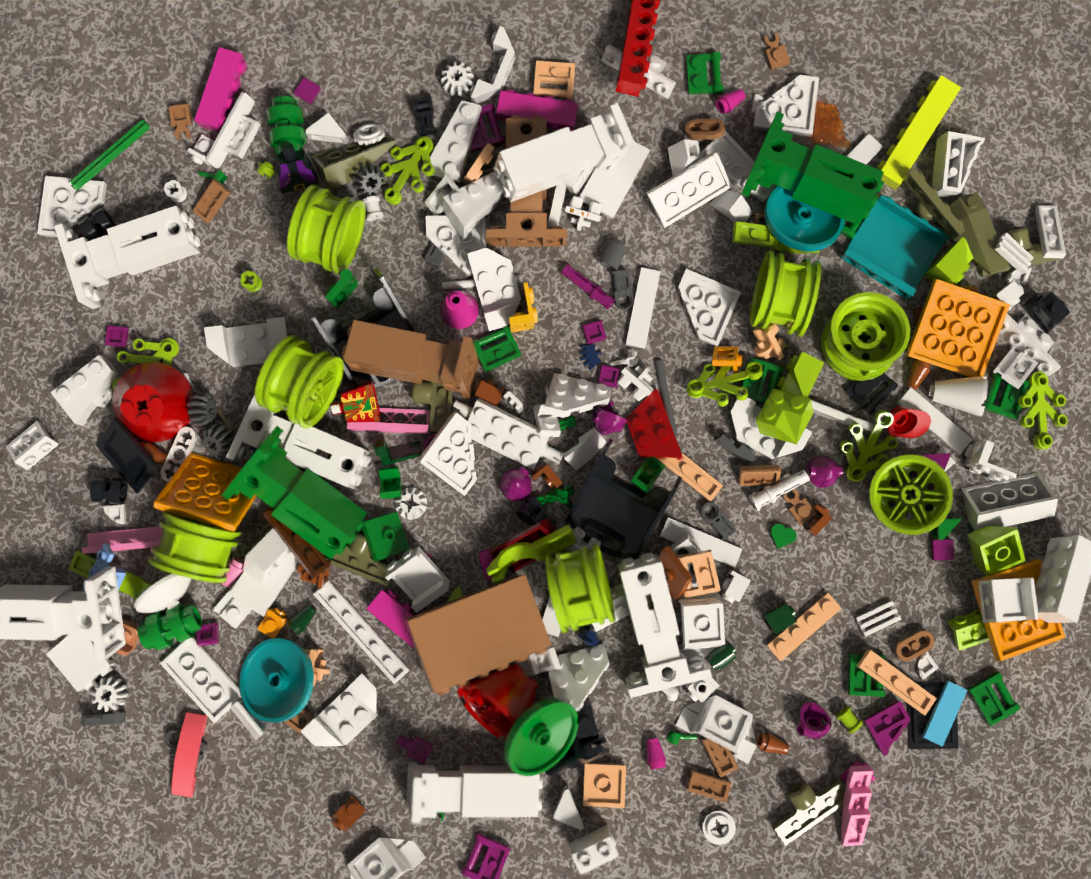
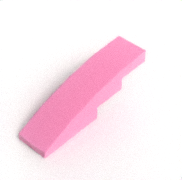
(855, 805)

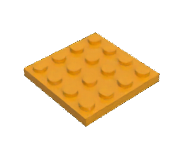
(957, 329)
(197, 493)
(1019, 636)

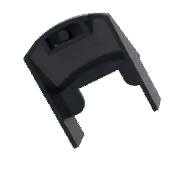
(386, 314)
(617, 511)

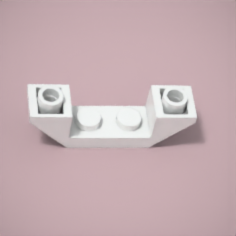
(482, 90)

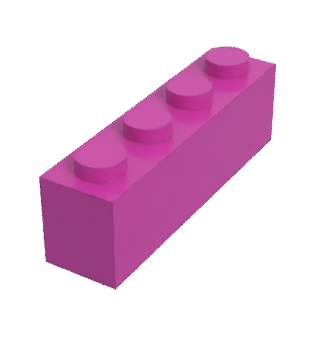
(220, 89)
(557, 113)
(392, 613)

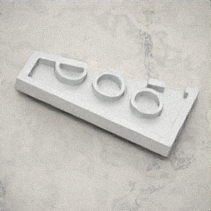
(454, 145)
(736, 164)

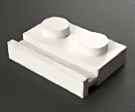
(1015, 367)
(232, 610)

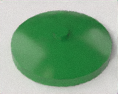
(541, 737)

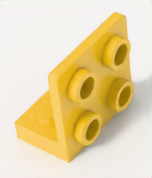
(521, 321)

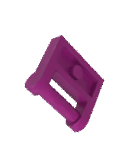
(480, 136)
(492, 862)

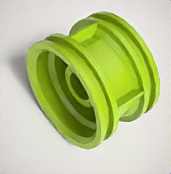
(326, 229)
(785, 293)
(877, 310)
(299, 381)
(927, 472)
(193, 549)
(579, 588)

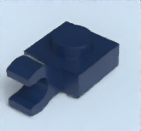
(589, 636)

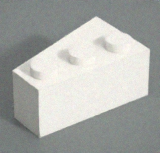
(953, 162)
(472, 203)
(80, 389)
(266, 557)

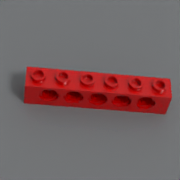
(637, 47)

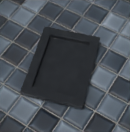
(127, 455)
(919, 721)

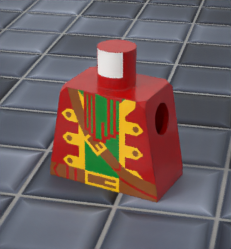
(359, 404)

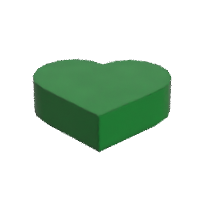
(782, 536)

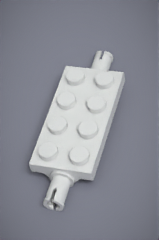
(506, 433)

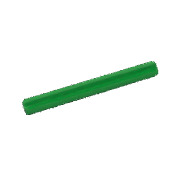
(109, 155)

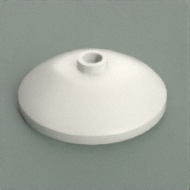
(162, 594)

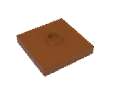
(675, 573)

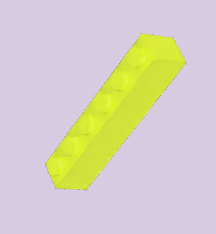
(919, 130)

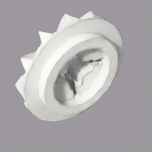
(369, 134)
(416, 511)
(727, 831)

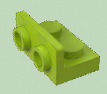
(968, 630)

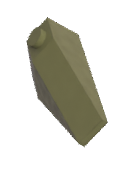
(338, 166)
(979, 233)

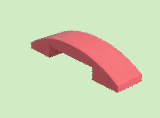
(187, 754)

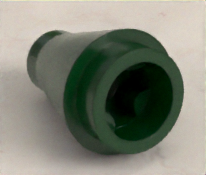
(301, 620)

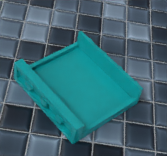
(894, 246)

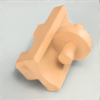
(767, 344)
(317, 663)

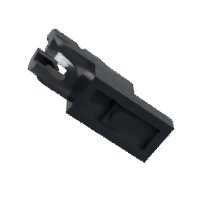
(581, 753)

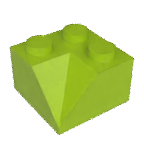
(951, 263)
(800, 375)
(784, 416)
(996, 548)

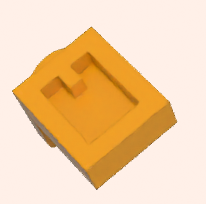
(727, 357)
(273, 622)

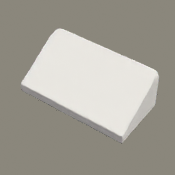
(252, 724)

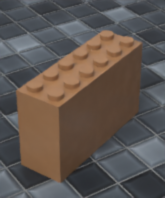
(477, 634)

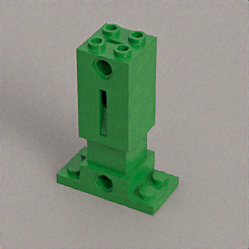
(815, 175)
(299, 498)

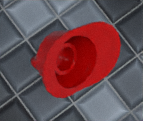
(908, 422)

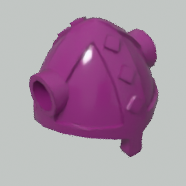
(607, 420)
(823, 471)
(516, 484)
(810, 721)

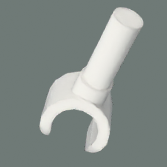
(630, 361)

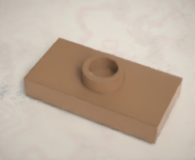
(211, 201)
(759, 475)
(720, 757)
(708, 785)

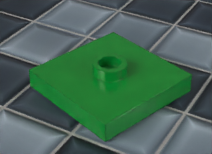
(385, 536)

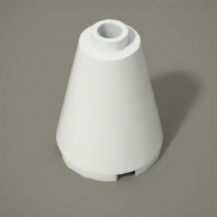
(961, 393)

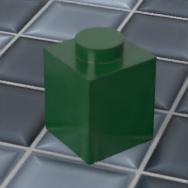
(780, 618)

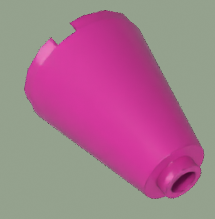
(459, 309)

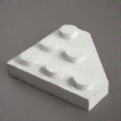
(797, 104)
(66, 205)
(448, 240)
(707, 305)
(574, 394)
(452, 454)
(578, 674)

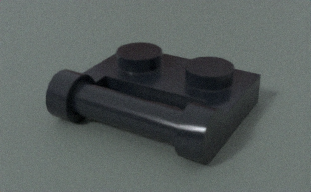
(861, 389)

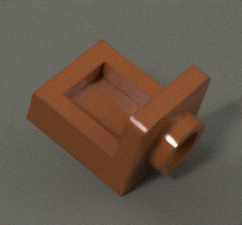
(347, 814)

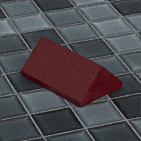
(530, 535)

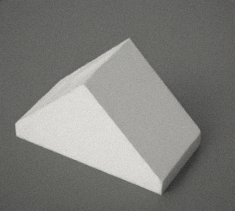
(326, 130)
(732, 206)
(567, 811)

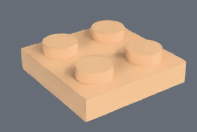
(604, 785)

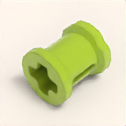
(245, 281)
(849, 719)

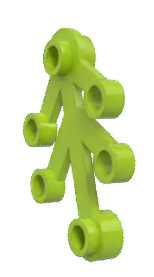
(409, 167)
(161, 354)
(1039, 385)
(699, 387)
(868, 449)

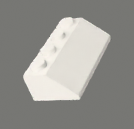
(1009, 501)

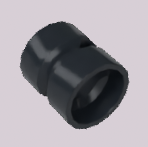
(90, 227)
(101, 492)

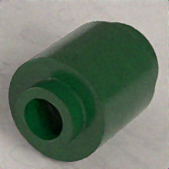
(721, 656)

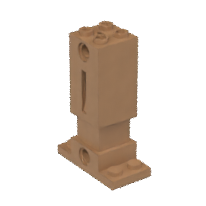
(527, 210)
(411, 357)

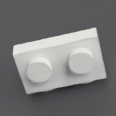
(977, 461)

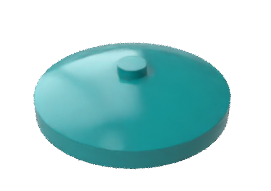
(799, 223)
(276, 680)

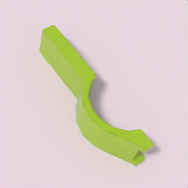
(761, 236)
(537, 550)
(131, 584)

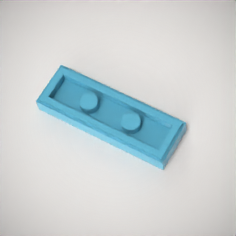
(944, 713)

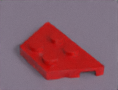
(653, 430)

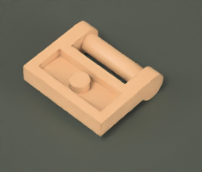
(554, 73)
(475, 171)
(704, 571)

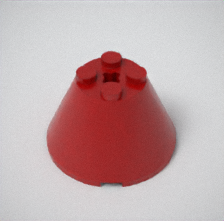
(152, 401)
(499, 698)

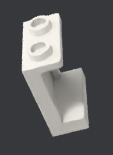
(418, 578)
(1008, 600)
(79, 663)
(593, 849)

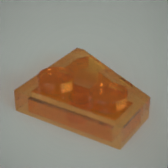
(828, 126)

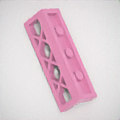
(394, 427)
(124, 539)

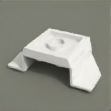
(495, 286)
(247, 343)
(744, 419)
(701, 624)
(344, 716)
(722, 724)
(385, 860)

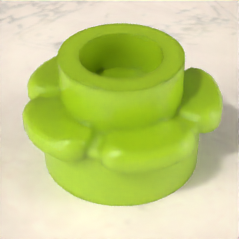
(266, 168)

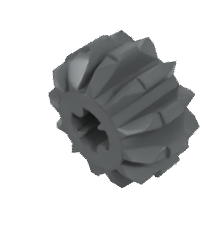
(361, 179)
(202, 409)
(217, 440)

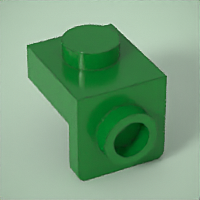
(390, 482)

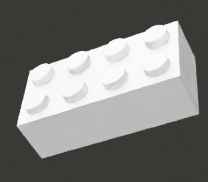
(1063, 579)

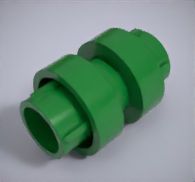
(285, 120)
(161, 629)

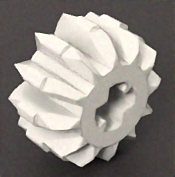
(465, 78)
(117, 694)

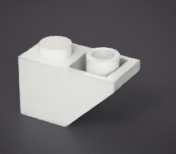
(683, 155)

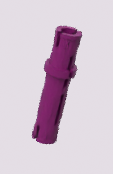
(594, 291)

